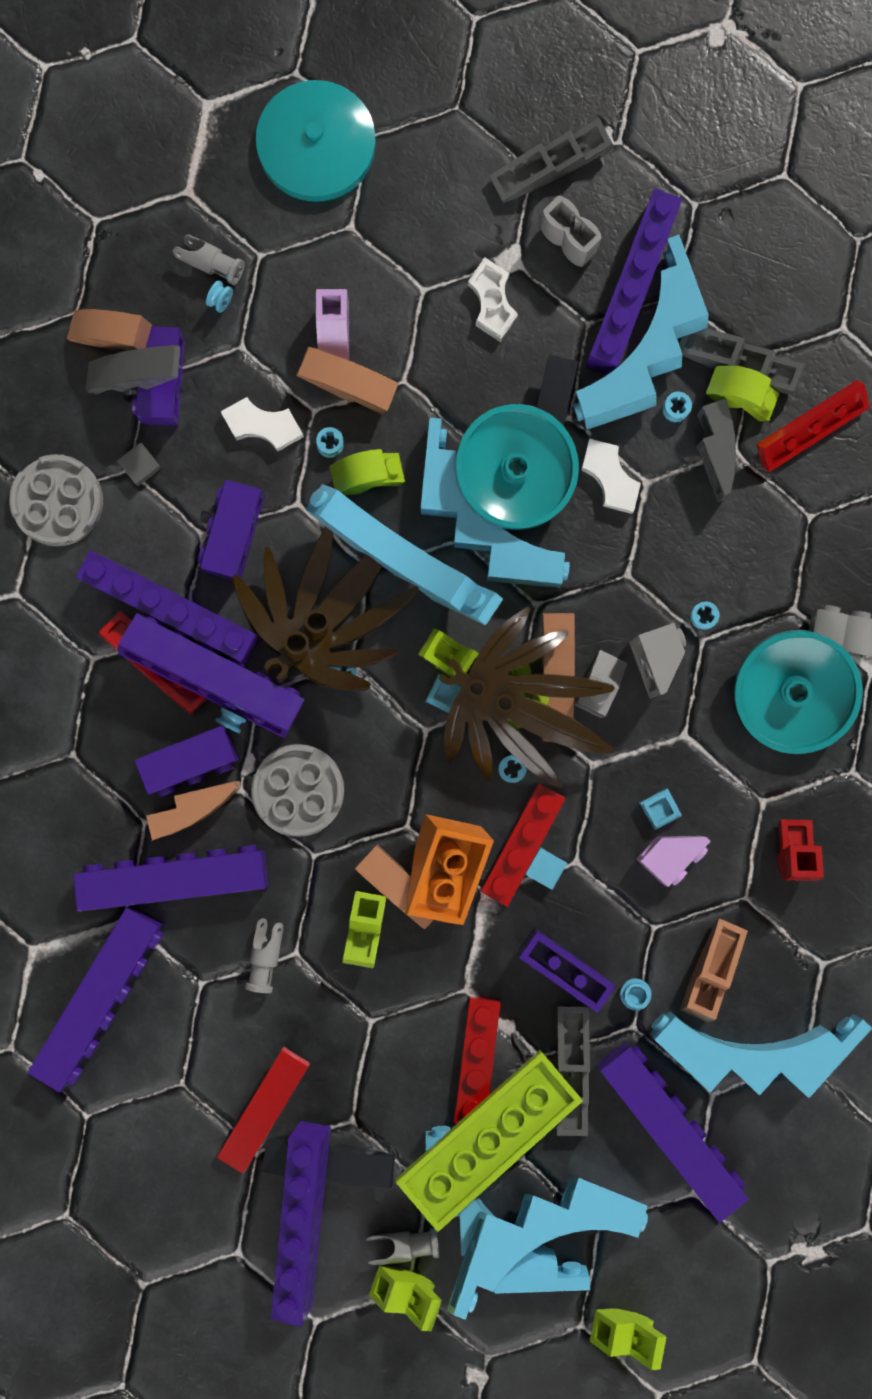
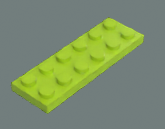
(488, 1140)

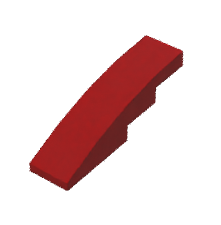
(263, 1110)

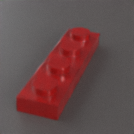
(813, 425)
(186, 699)
(522, 844)
(477, 1055)

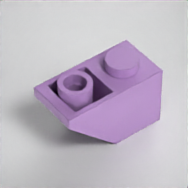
(333, 321)
(670, 856)

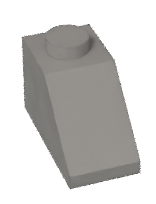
(608, 670)

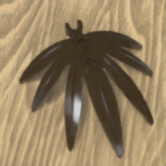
(309, 635)
(495, 696)

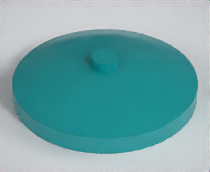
(316, 140)
(516, 467)
(798, 691)

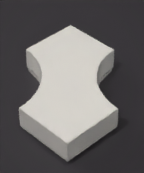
(496, 313)
(249, 421)
(603, 464)

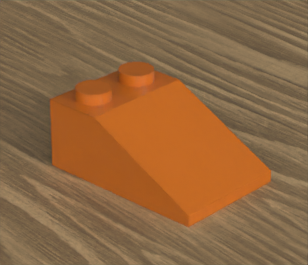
(446, 869)

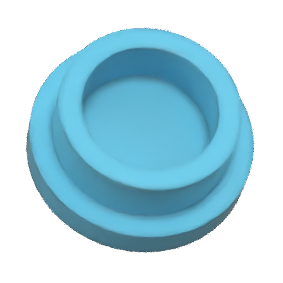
(635, 994)

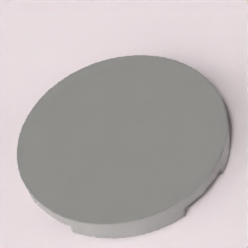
(56, 500)
(297, 790)

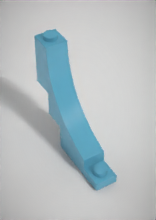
(677, 315)
(401, 557)
(509, 557)
(802, 1059)
(500, 1245)
(533, 1272)

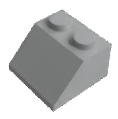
(658, 657)

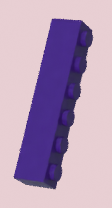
(634, 282)
(168, 607)
(210, 675)
(170, 880)
(96, 998)
(672, 1131)
(300, 1223)

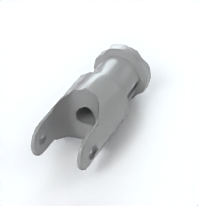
(210, 259)
(264, 957)
(408, 1246)

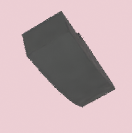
(718, 447)

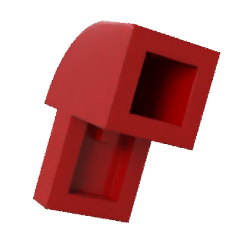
(798, 855)

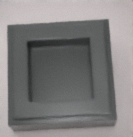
(139, 464)

